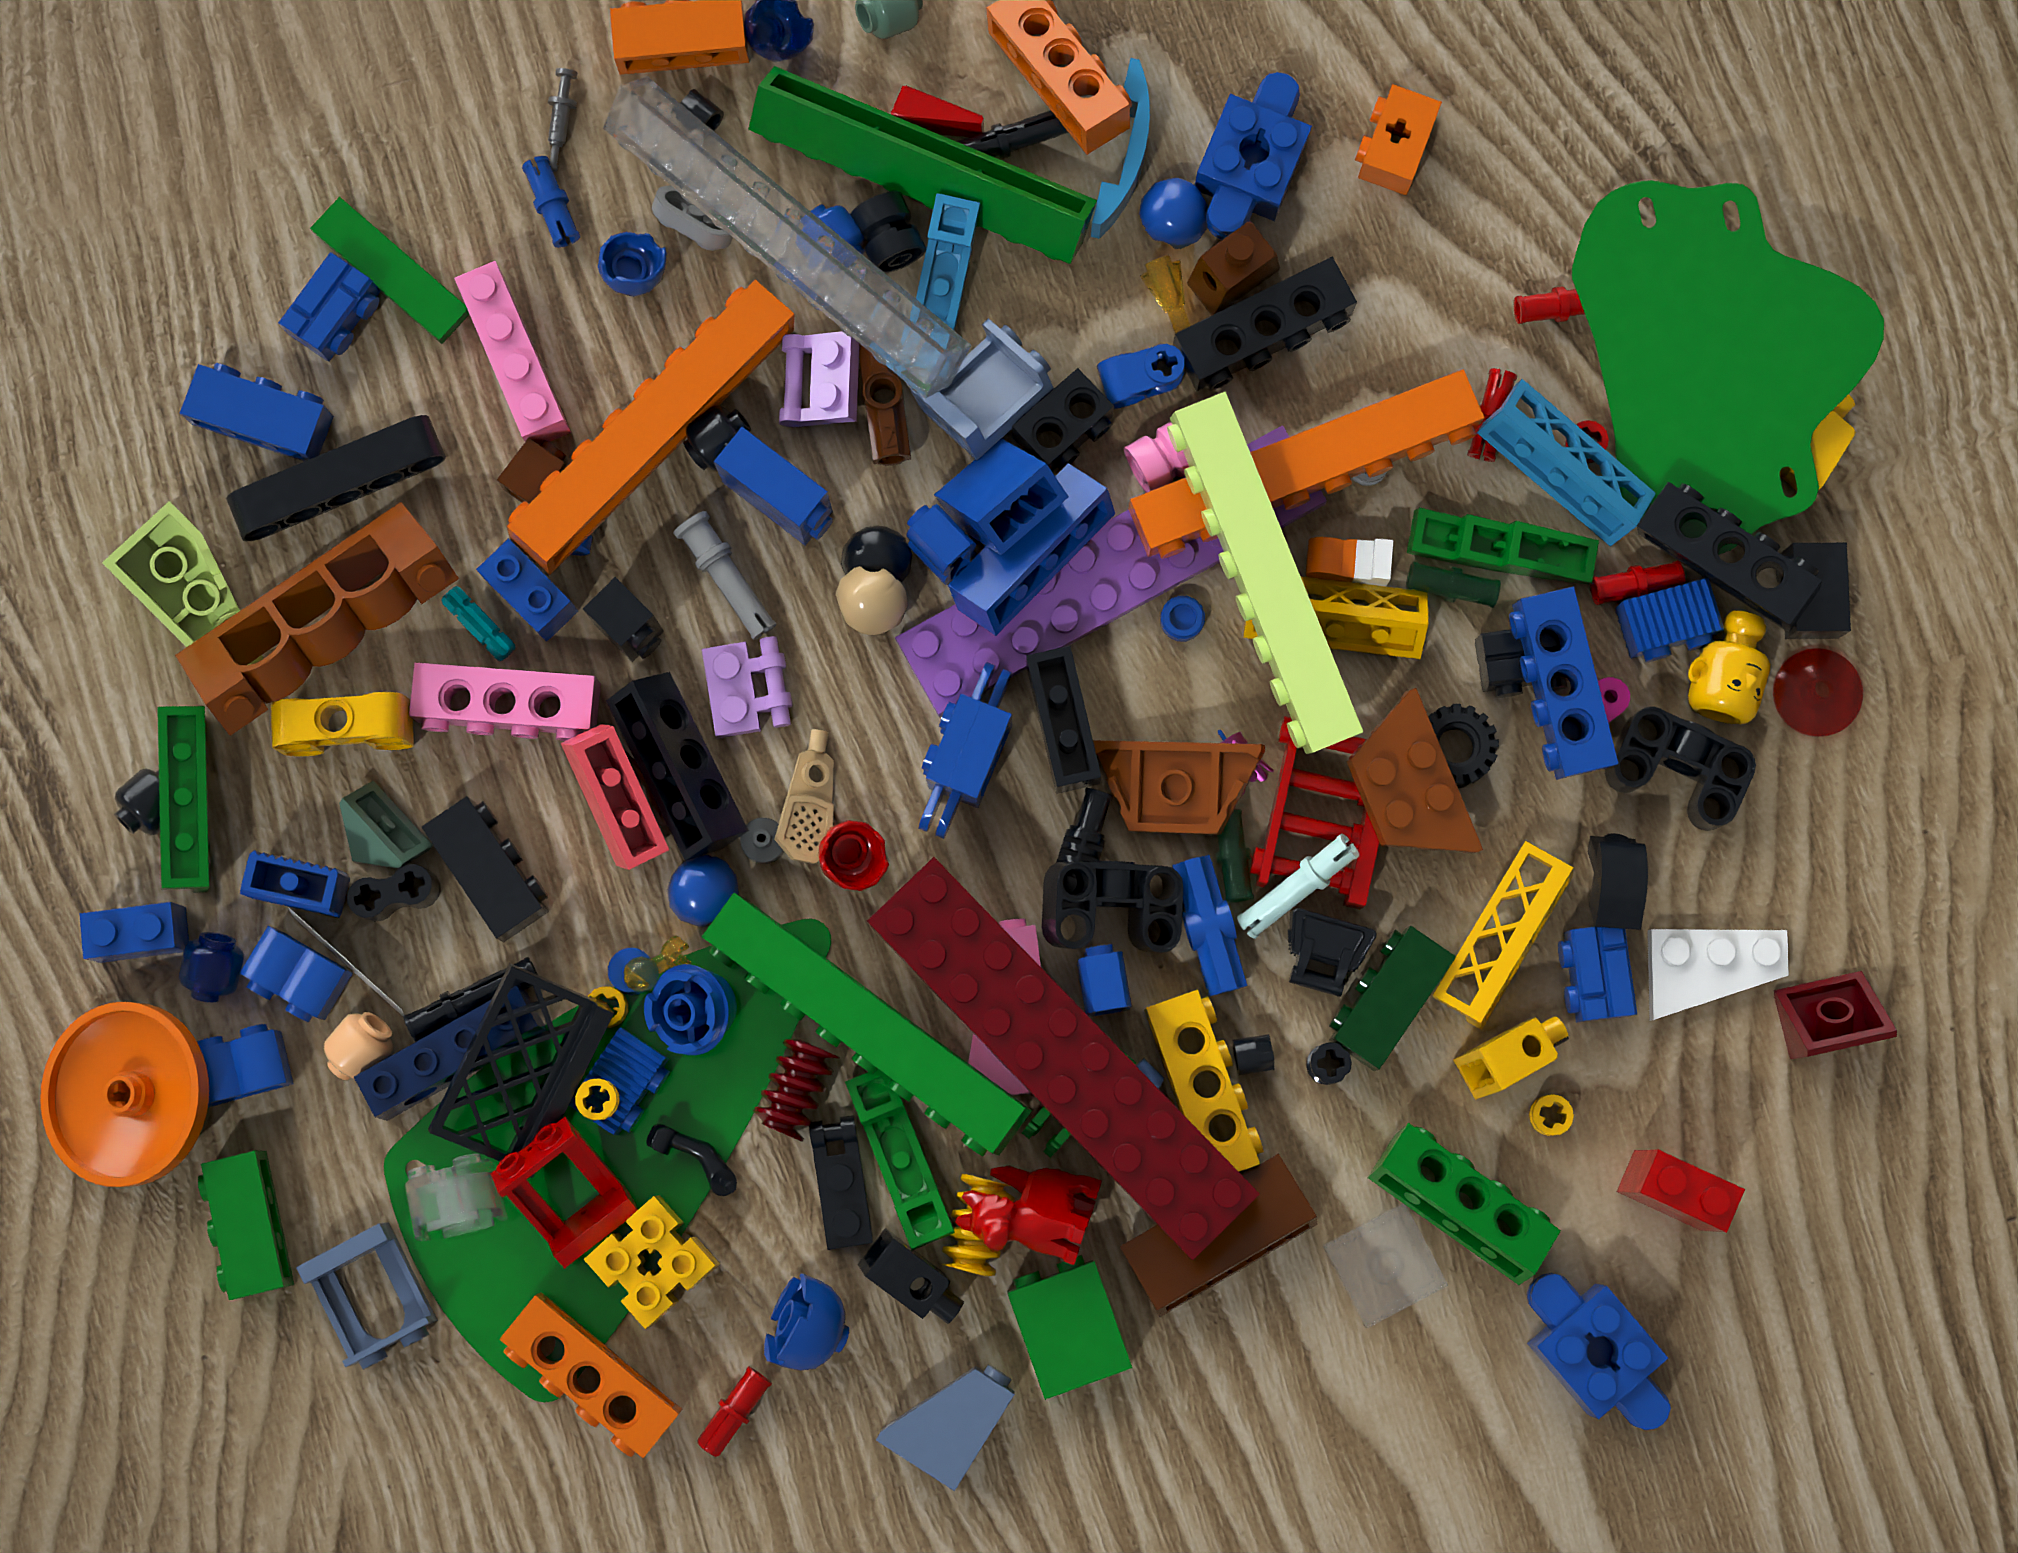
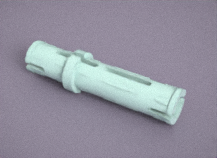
(1312, 874)

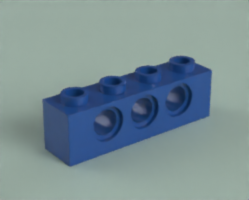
(1573, 659)

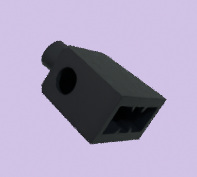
(894, 1268)

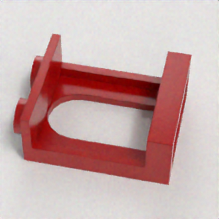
(589, 1224)

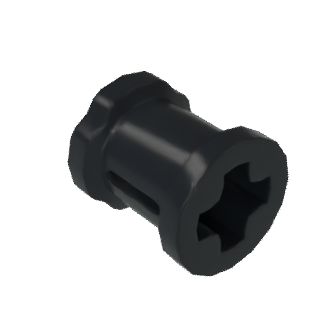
(1320, 1074)

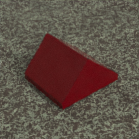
(1831, 1015)

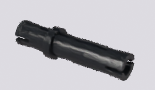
(1014, 136)
(454, 1005)

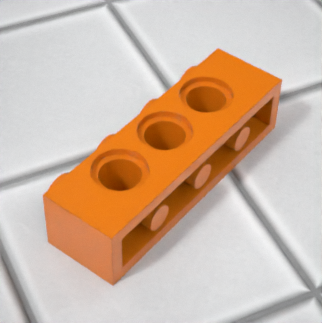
(1088, 120)
(618, 1378)

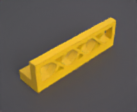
(1370, 628)
(1518, 945)

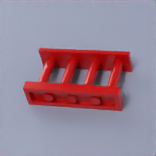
(1352, 881)

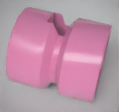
(1155, 460)

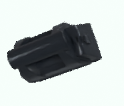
(1328, 942)

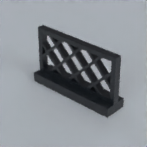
(560, 1077)

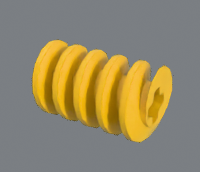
(971, 1251)

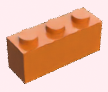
(678, 35)

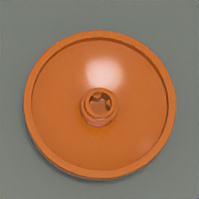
(124, 1094)

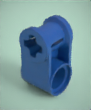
(1135, 375)

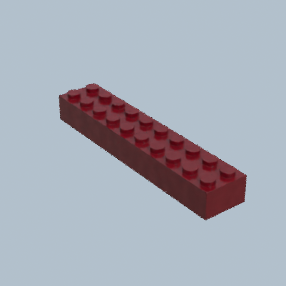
(1063, 1058)

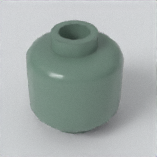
(887, 17)

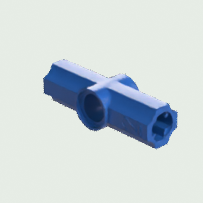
(1210, 926)

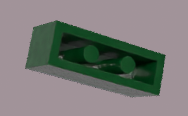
(1390, 996)

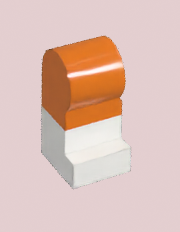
(1350, 560)

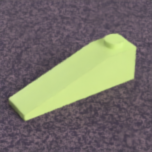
(174, 575)

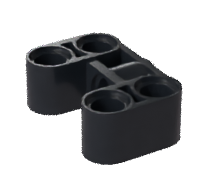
(1690, 752)
(1113, 885)

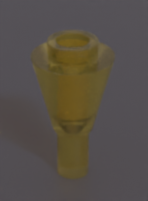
(1166, 286)

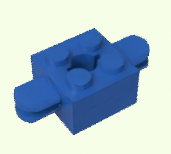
(1252, 155)
(967, 751)
(1598, 1351)

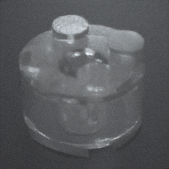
(454, 1198)

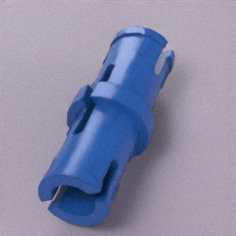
(551, 201)

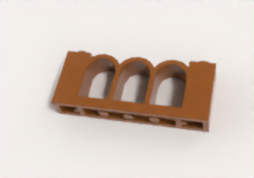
(220, 658)

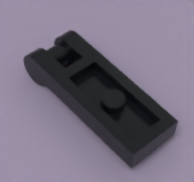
(841, 1184)

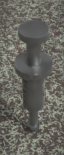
(560, 113)

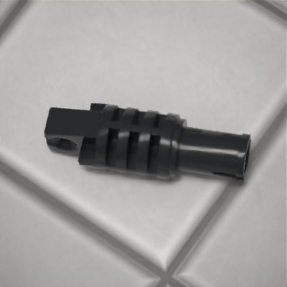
(1085, 839)

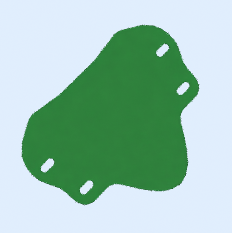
(1717, 347)

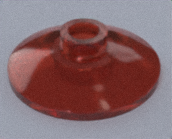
(1797, 696)

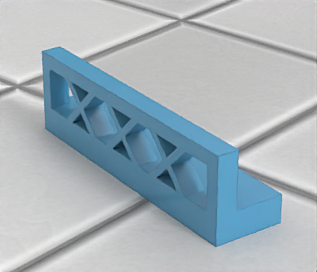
(1564, 470)

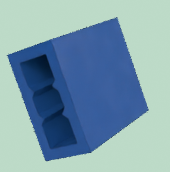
(775, 487)
(1001, 496)

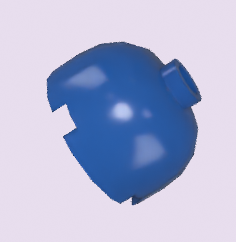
(808, 1325)

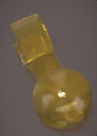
(643, 973)

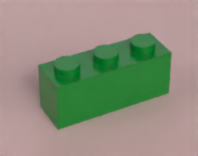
(245, 1225)

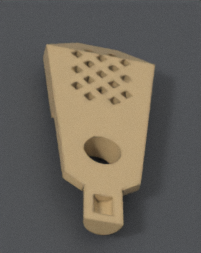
(809, 796)

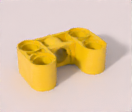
(374, 719)

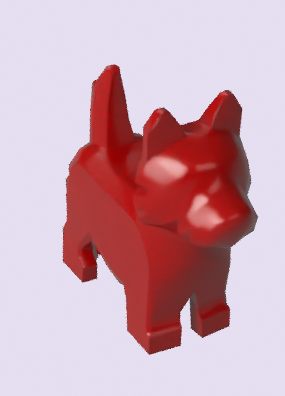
(1042, 1215)

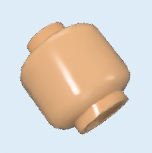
(357, 1045)

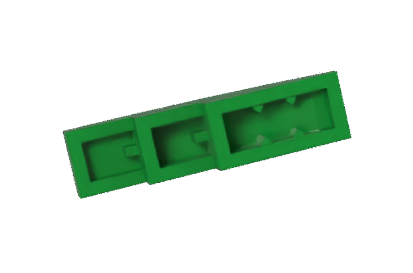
(1503, 547)

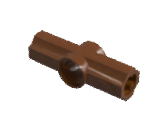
(885, 421)

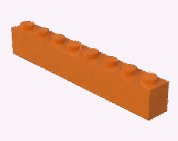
(650, 426)
(1323, 458)

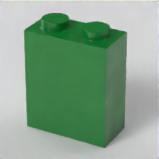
(1068, 1327)

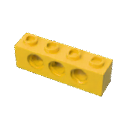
(1166, 1023)

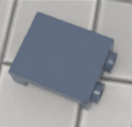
(989, 391)

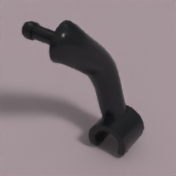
(719, 1175)

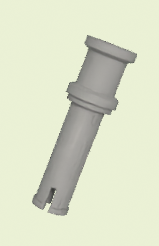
(714, 557)

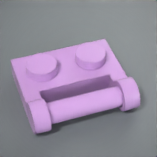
(832, 379)

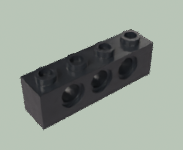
(1319, 285)
(1779, 604)
(677, 765)

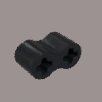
(393, 892)

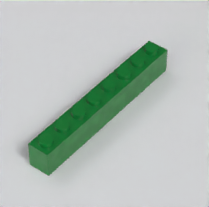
(920, 163)
(867, 1025)

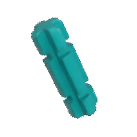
(478, 623)

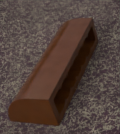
(1265, 1225)

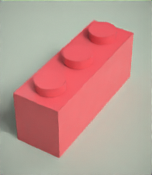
(615, 796)

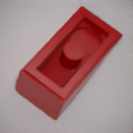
(936, 114)

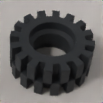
(1481, 736)

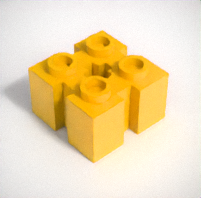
(622, 1261)

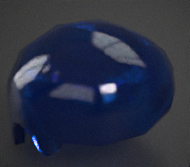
(777, 29)

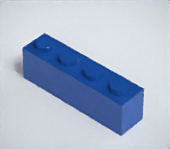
(1000, 586)

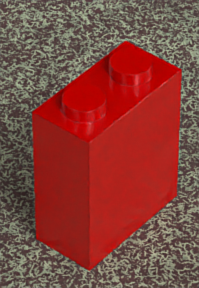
(1680, 1190)

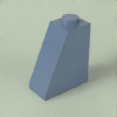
(950, 1425)

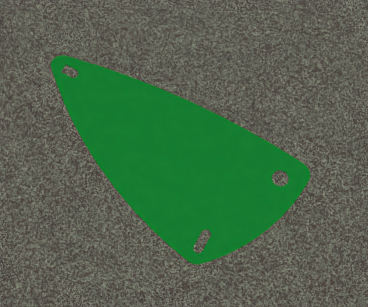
(495, 1272)

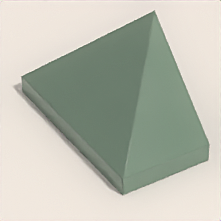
(379, 830)

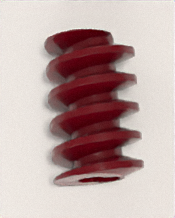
(794, 1088)

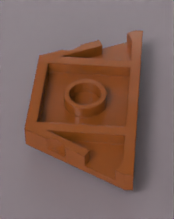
(1177, 783)
(1410, 784)

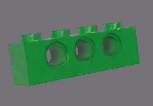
(1439, 1203)

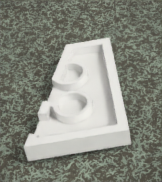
(1710, 964)

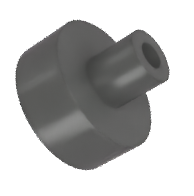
(761, 852)

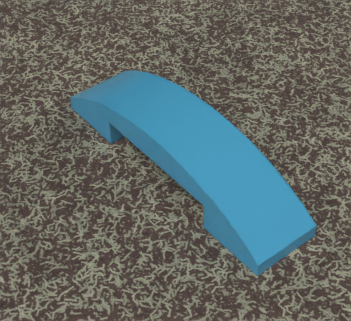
(1113, 197)
(948, 256)

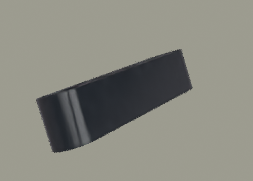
(335, 478)

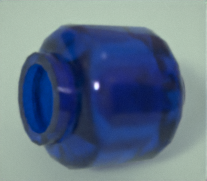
(211, 966)

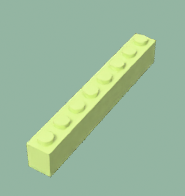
(1264, 573)

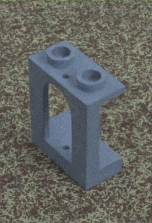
(357, 1343)

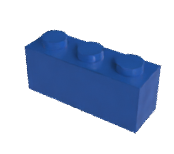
(257, 412)

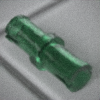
(1453, 584)
(1234, 860)

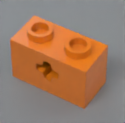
(1412, 119)

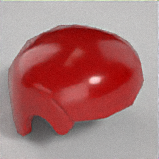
(853, 855)

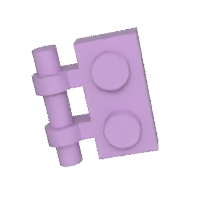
(733, 692)

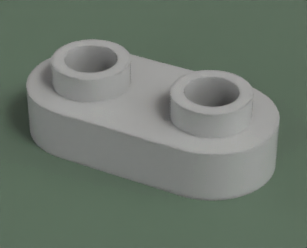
(688, 219)

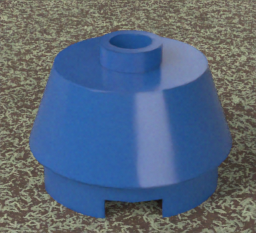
(690, 1009)

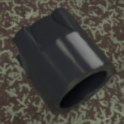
(703, 109)
(1253, 1054)

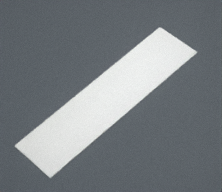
(346, 962)

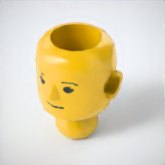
(1731, 673)

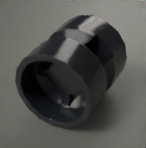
(886, 228)

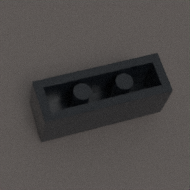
(1063, 719)
(487, 868)

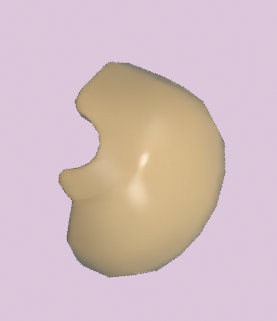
(871, 600)

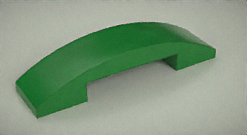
(900, 1159)

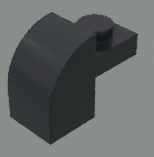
(1618, 881)

